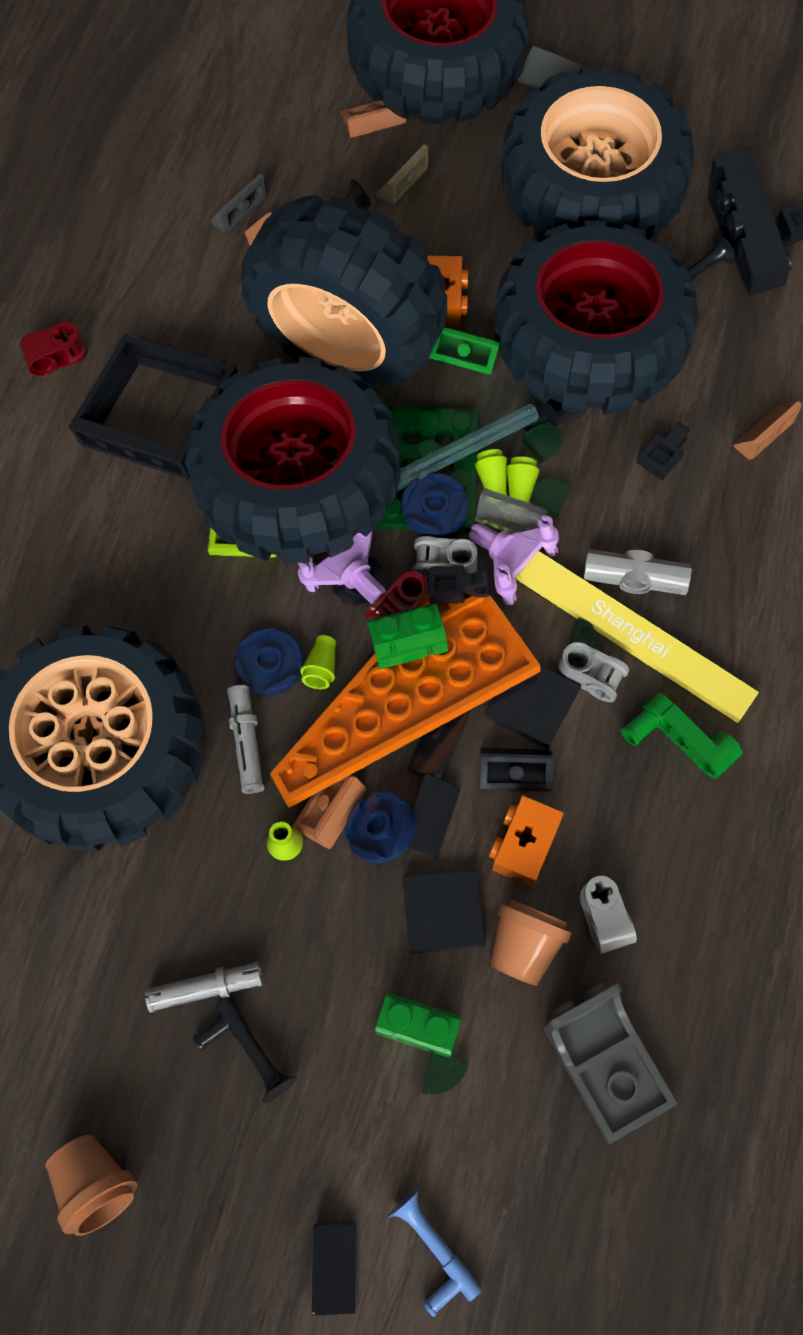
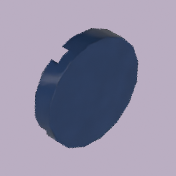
(435, 505)
(268, 661)
(380, 827)

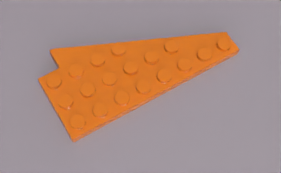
(405, 701)

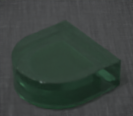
(543, 441)
(551, 494)

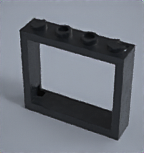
(131, 351)

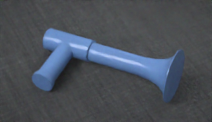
(460, 1277)

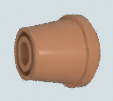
(526, 942)
(88, 1186)

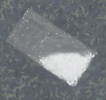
(507, 512)

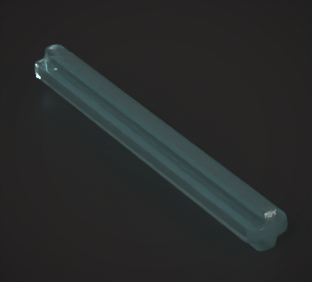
(468, 444)

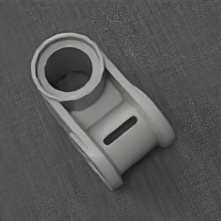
(443, 553)
(595, 670)
(607, 920)

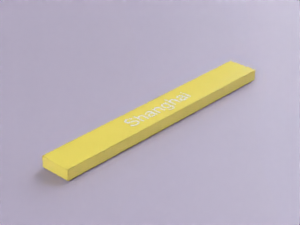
(638, 636)

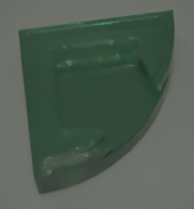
(587, 634)
(443, 1074)

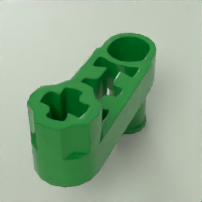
(710, 755)

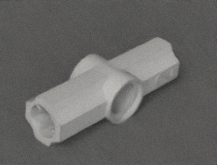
(637, 572)

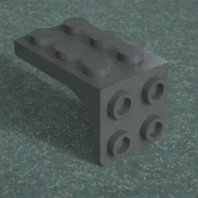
(608, 1062)

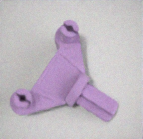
(514, 552)
(345, 568)

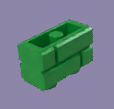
(466, 351)
(408, 636)
(418, 1025)

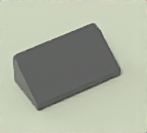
(544, 64)
(240, 205)

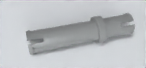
(243, 726)
(220, 983)

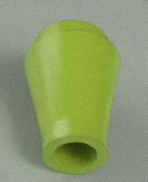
(492, 470)
(522, 477)
(320, 664)
(288, 847)

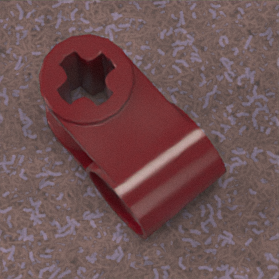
(50, 350)
(395, 600)

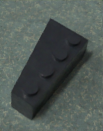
(748, 221)

